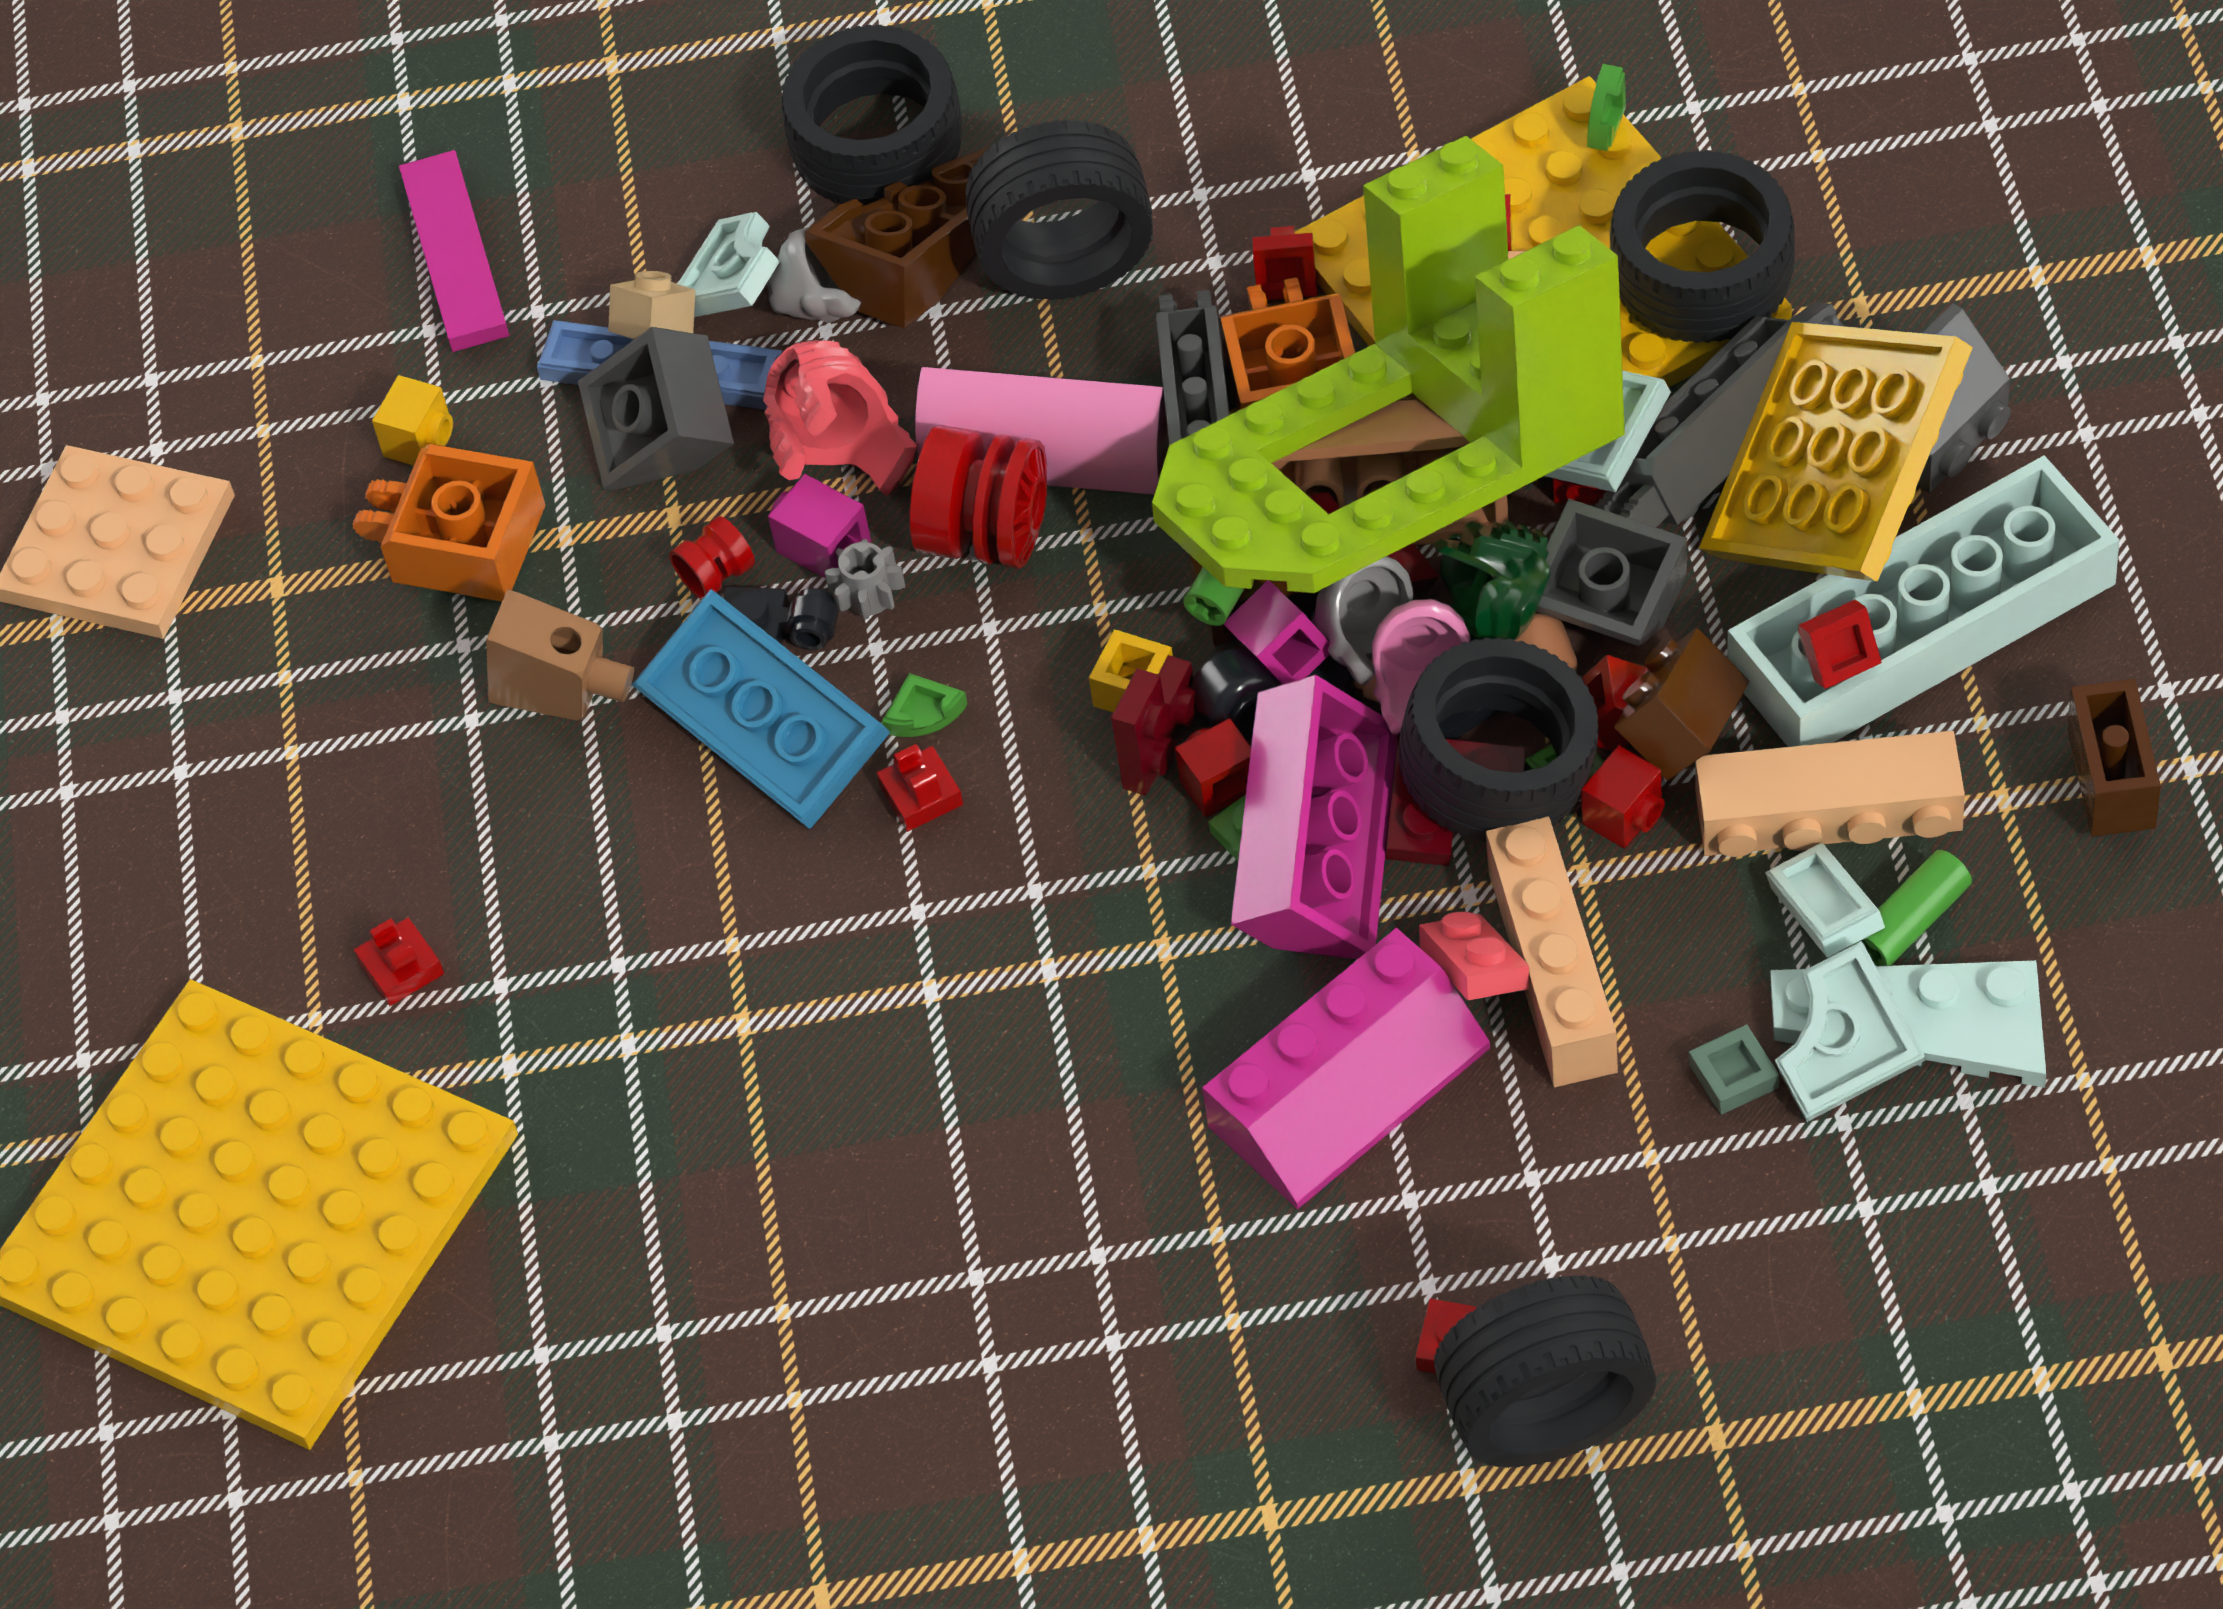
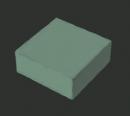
(1733, 1069)

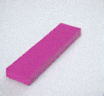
(454, 251)

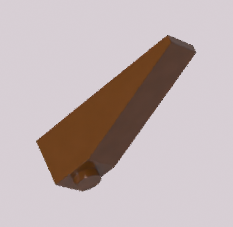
(901, 248)

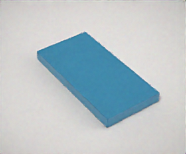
(761, 709)

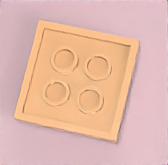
(114, 541)

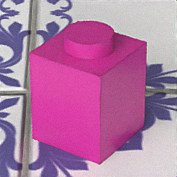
(814, 523)
(1278, 634)

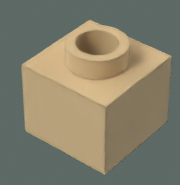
(649, 303)

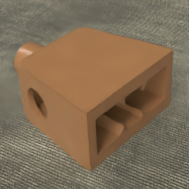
(549, 660)

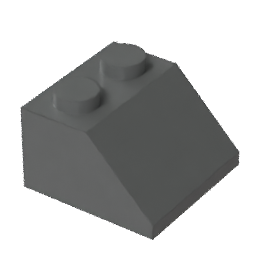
(1977, 407)
(655, 409)
(1612, 573)

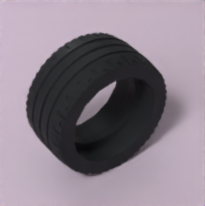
(865, 64)
(1052, 165)
(1711, 190)
(1509, 679)
(1544, 1371)

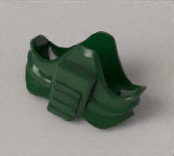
(1495, 577)

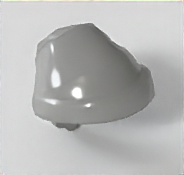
(804, 287)
(1354, 607)

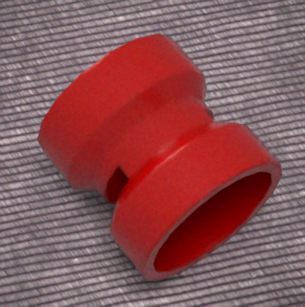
(712, 557)

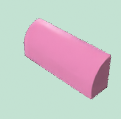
(1090, 429)

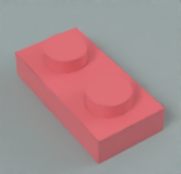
(1474, 955)

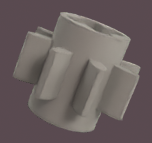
(865, 578)

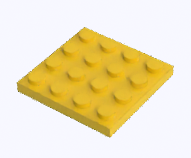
(1836, 449)

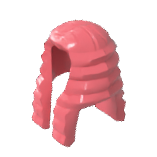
(833, 413)

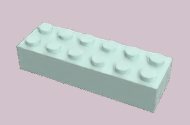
(1939, 606)

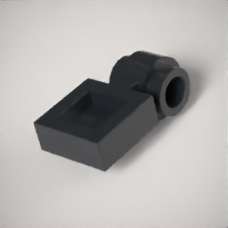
(807, 620)

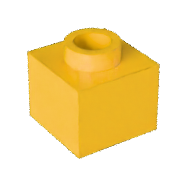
(411, 419)
(1119, 662)

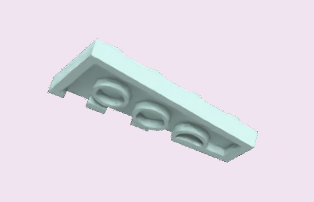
(1958, 1012)

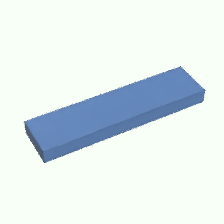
(578, 349)

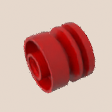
(978, 496)

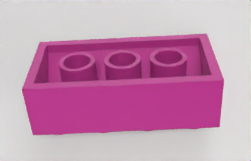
(1314, 821)
(1344, 1069)

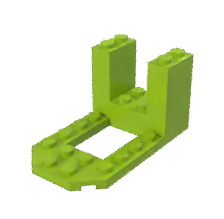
(1495, 345)

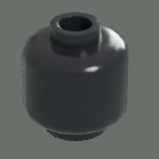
(1229, 687)

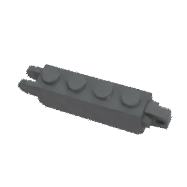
(1191, 365)
(1704, 425)

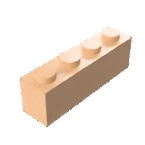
(1829, 794)
(1551, 939)

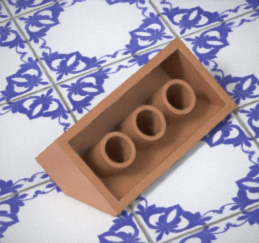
(1378, 453)

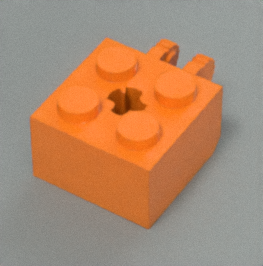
(1282, 342)
(456, 521)

